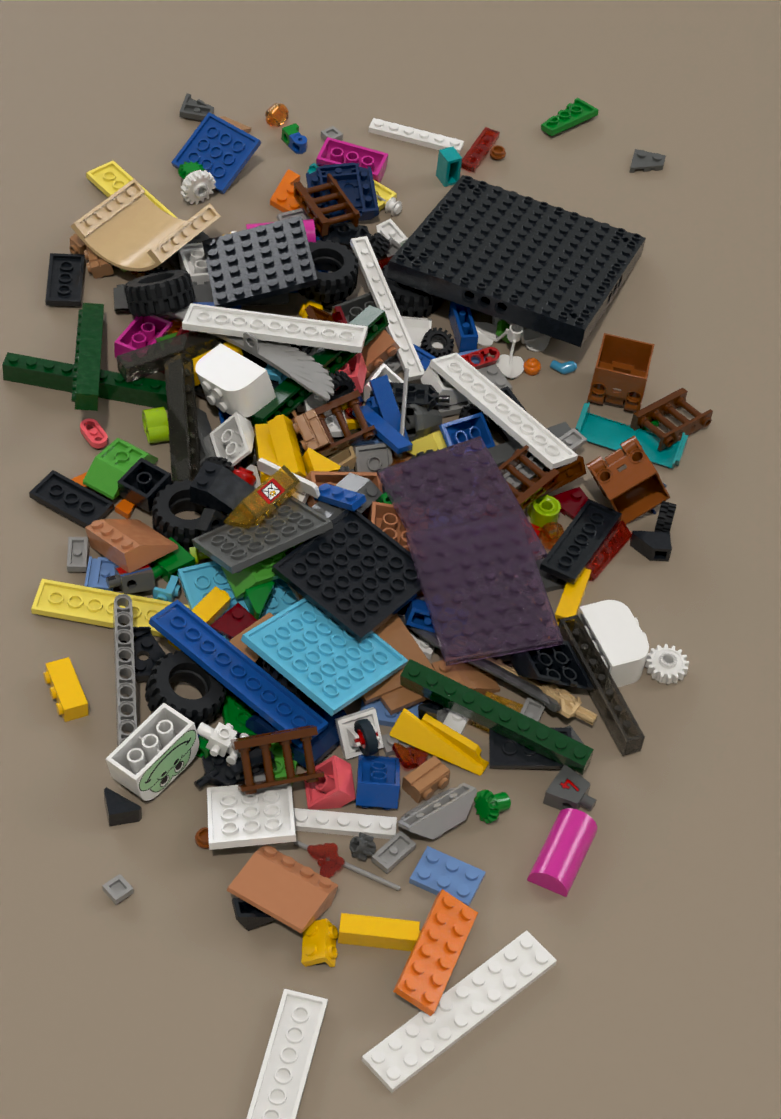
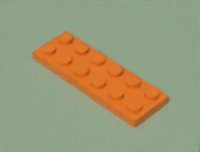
(435, 952)

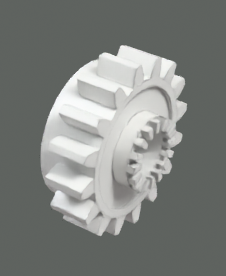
(197, 186)
(666, 664)

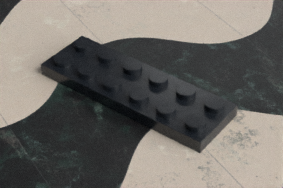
(580, 541)

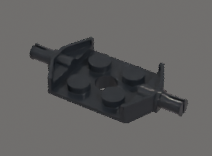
(336, 233)
(418, 394)
(144, 645)
(217, 771)

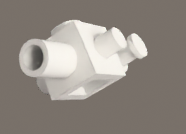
(219, 740)

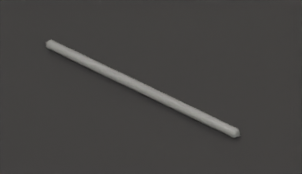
(404, 402)
(358, 870)

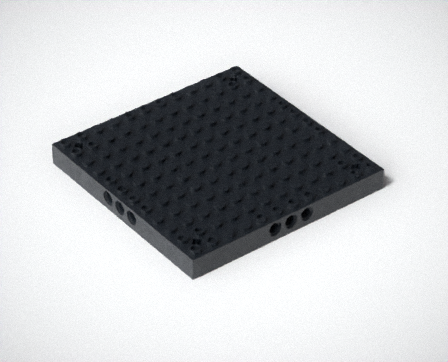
(518, 259)

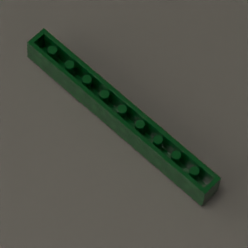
(88, 357)
(60, 377)
(291, 394)
(496, 716)

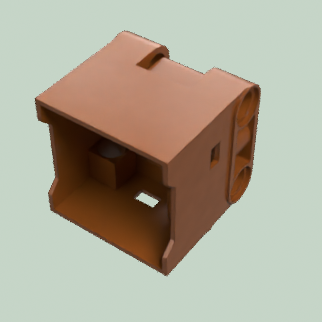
(623, 366)
(635, 487)

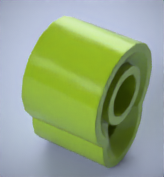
(155, 425)
(544, 510)

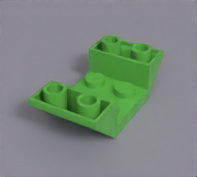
(112, 465)
(254, 574)

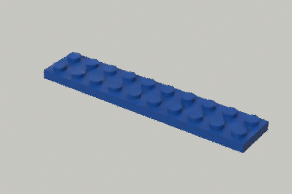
(235, 670)

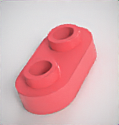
(93, 433)

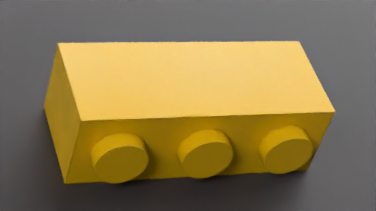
(66, 689)

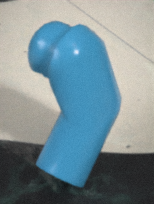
(564, 368)

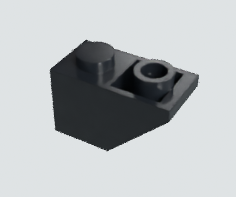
(652, 545)

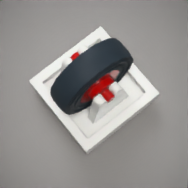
(359, 733)

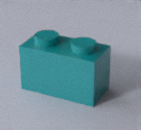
(448, 166)

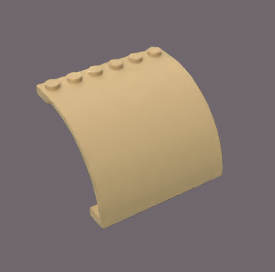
(135, 232)

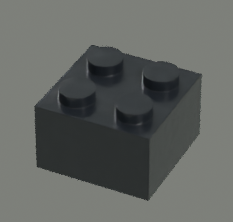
(142, 483)

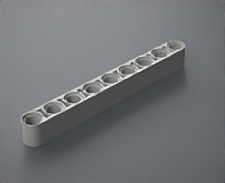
(124, 668)

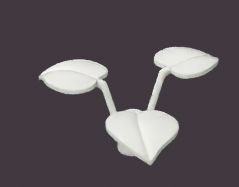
(511, 365)

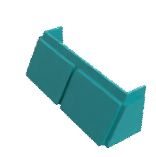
(612, 433)

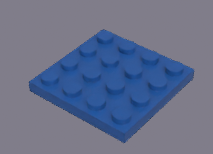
(220, 150)

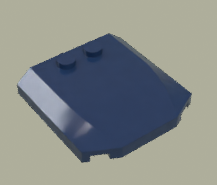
(355, 183)
(321, 744)

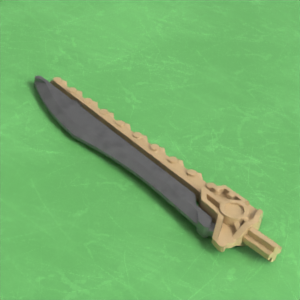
(549, 694)

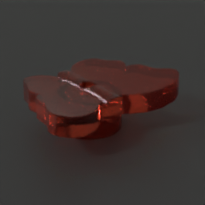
(409, 757)
(321, 853)

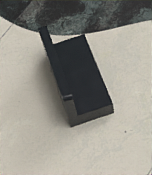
(256, 765)

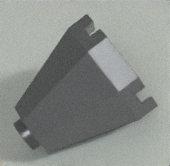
(420, 421)

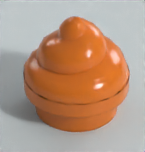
(532, 366)

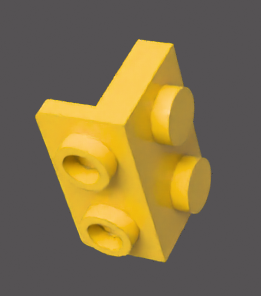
(319, 943)

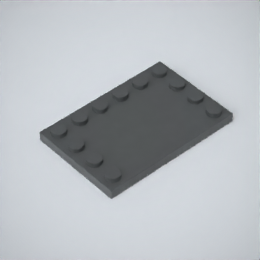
(284, 528)

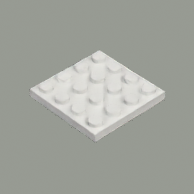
(250, 819)

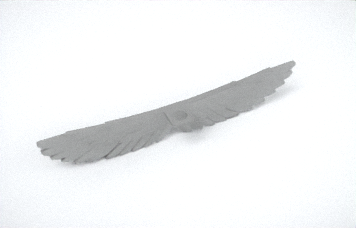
(284, 358)

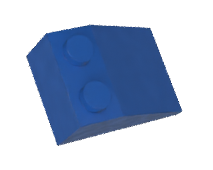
(466, 429)
(378, 782)

